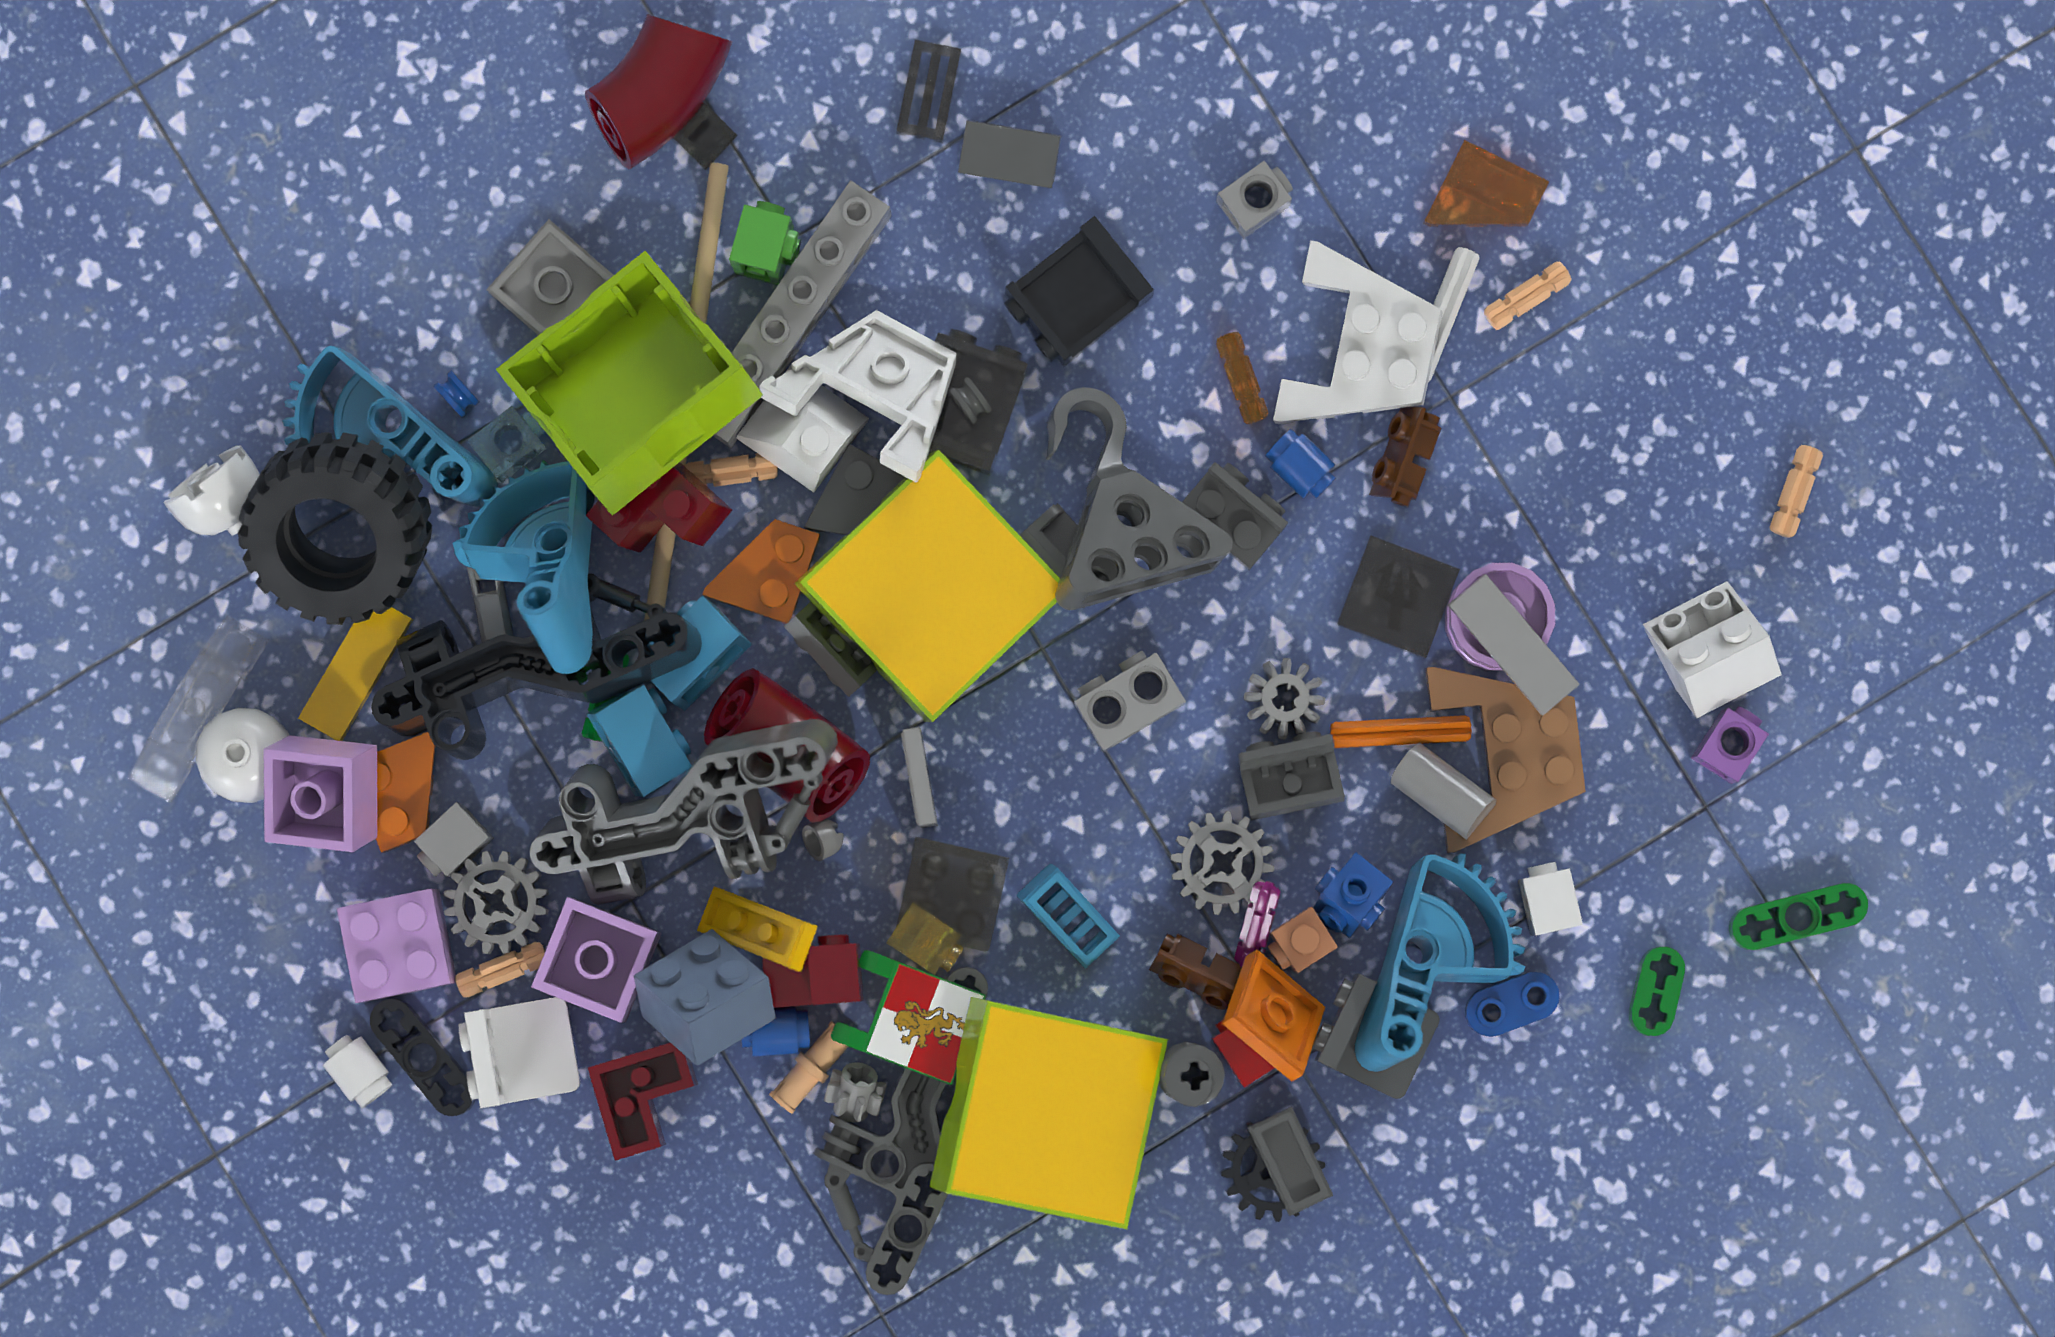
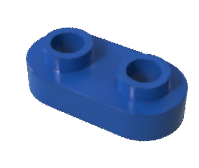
(1512, 1003)

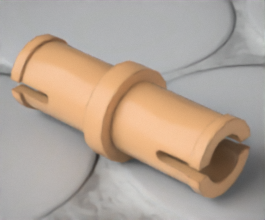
(808, 1071)

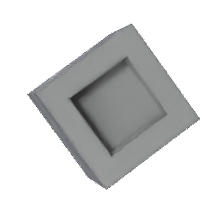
(1242, 215)
(452, 841)

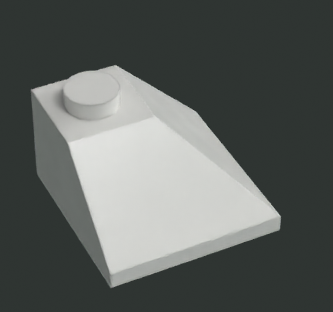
(808, 443)

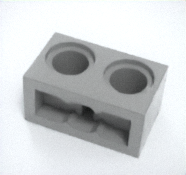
(1135, 711)

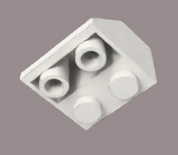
(1713, 649)

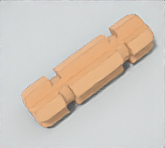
(1527, 295)
(733, 470)
(1796, 491)
(500, 969)

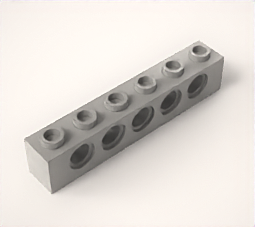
(807, 292)

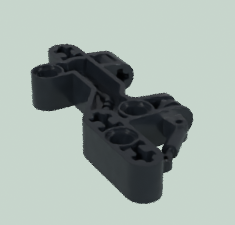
(457, 682)

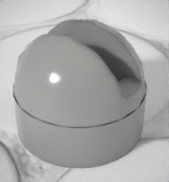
(822, 839)

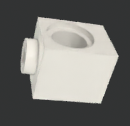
(1549, 899)

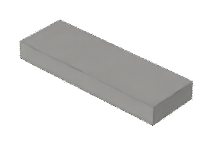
(1513, 644)

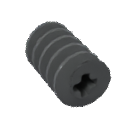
(1203, 1087)

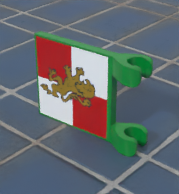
(916, 1019)

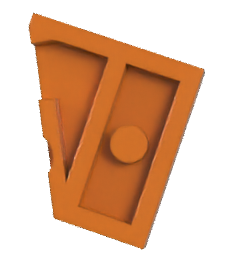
(766, 571)
(404, 791)

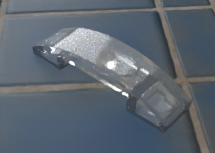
(194, 705)

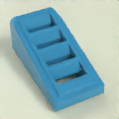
(1041, 884)

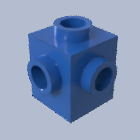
(1351, 896)

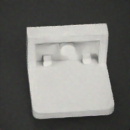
(520, 1052)

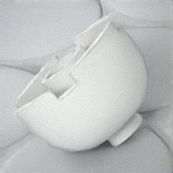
(214, 494)
(233, 753)

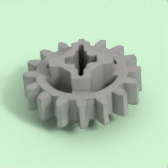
(1207, 845)
(483, 920)

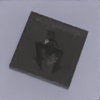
(1398, 597)

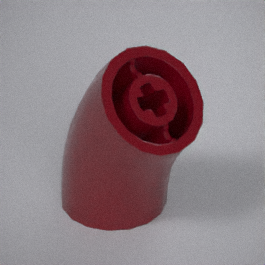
(655, 88)
(760, 703)

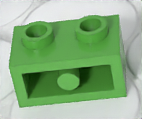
(764, 243)

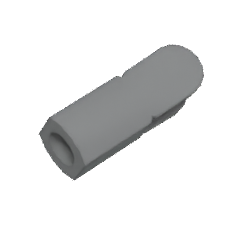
(490, 609)

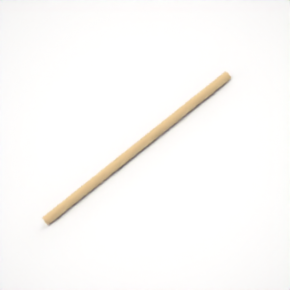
(699, 303)

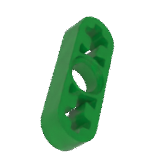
(1829, 895)

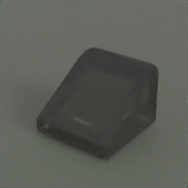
(704, 136)

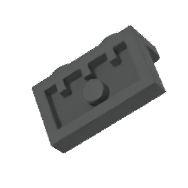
(1238, 511)

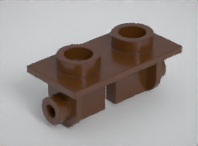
(1409, 434)
(1180, 966)

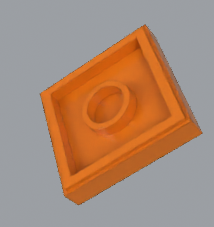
(1274, 1015)

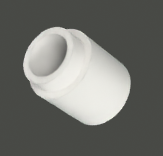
(357, 1070)

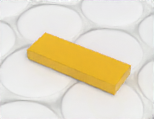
(354, 673)
(758, 928)

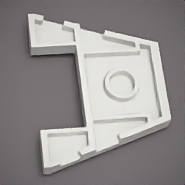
(1382, 346)
(885, 370)

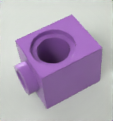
(1712, 755)

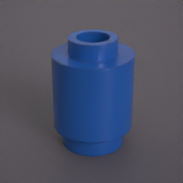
(1301, 464)
(781, 1035)

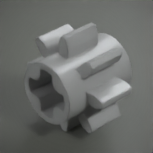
(855, 1092)

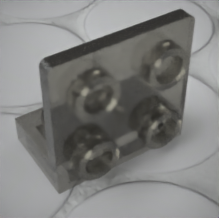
(957, 888)

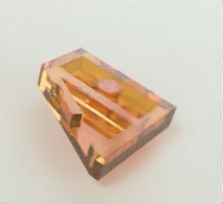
(1485, 191)

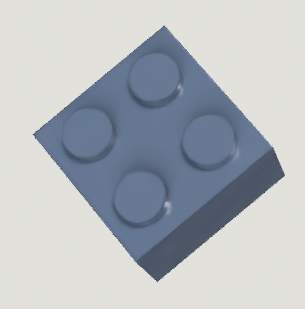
(704, 997)

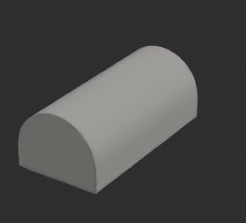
(1442, 790)

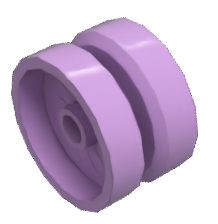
(1522, 589)

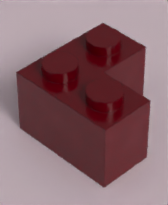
(672, 500)
(827, 976)
(627, 1092)

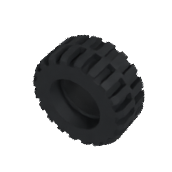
(315, 579)

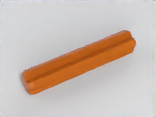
(1401, 731)

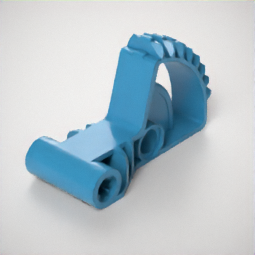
(364, 411)
(544, 551)
(1401, 995)

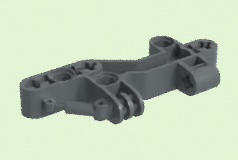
(616, 836)
(915, 1145)

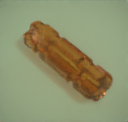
(1242, 377)

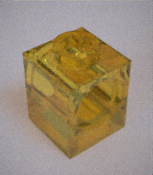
(926, 940)

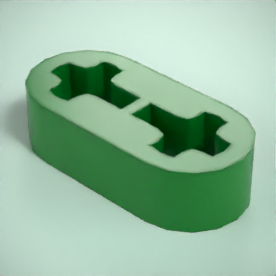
(1668, 994)

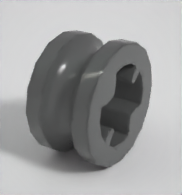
(970, 400)

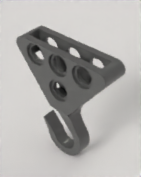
(1155, 516)

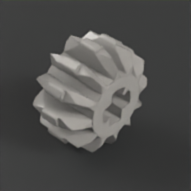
(1269, 692)

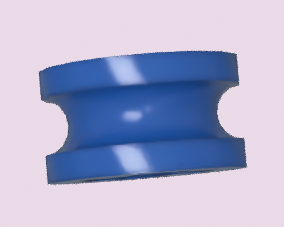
(456, 394)

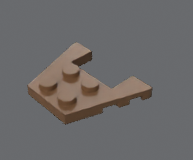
(1528, 756)

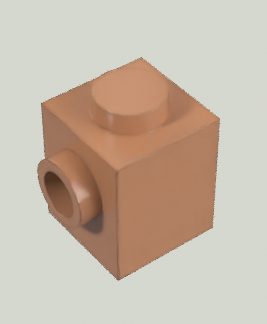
(1301, 941)

